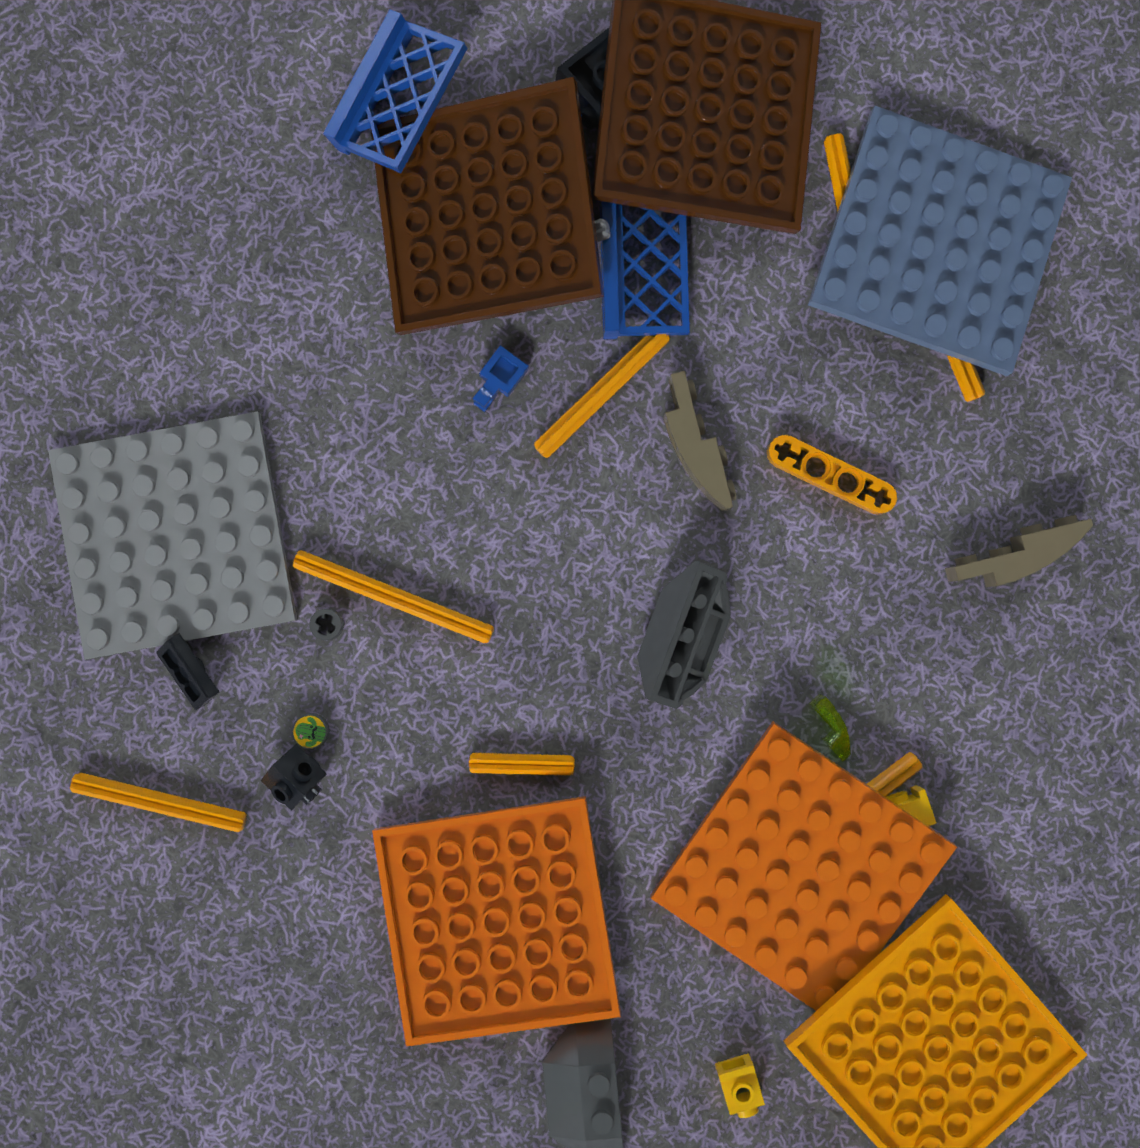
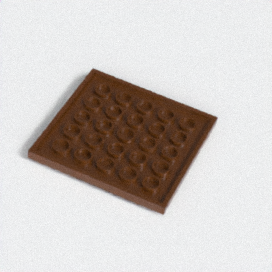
(707, 111)
(490, 210)

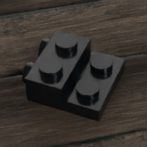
(588, 70)

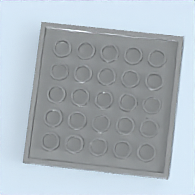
(172, 535)

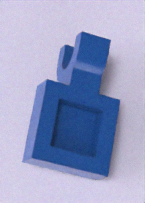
(501, 374)

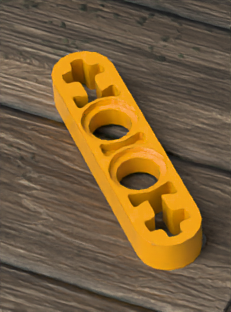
(833, 469)

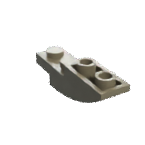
(700, 458)
(1030, 553)

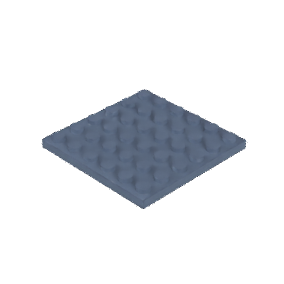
(940, 241)

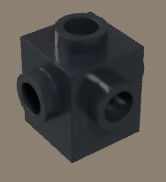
(294, 778)

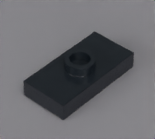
(187, 671)

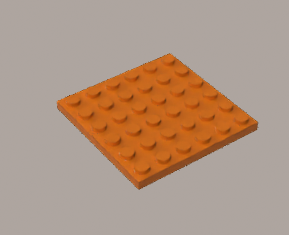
(802, 869)
(496, 922)

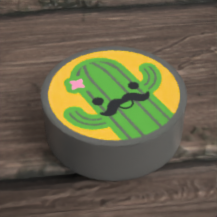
(310, 731)

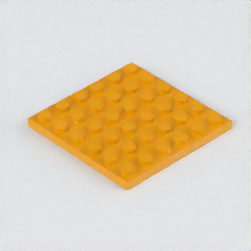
(935, 1039)

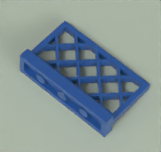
(372, 84)
(613, 274)

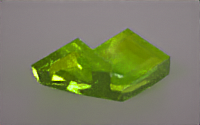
(838, 738)

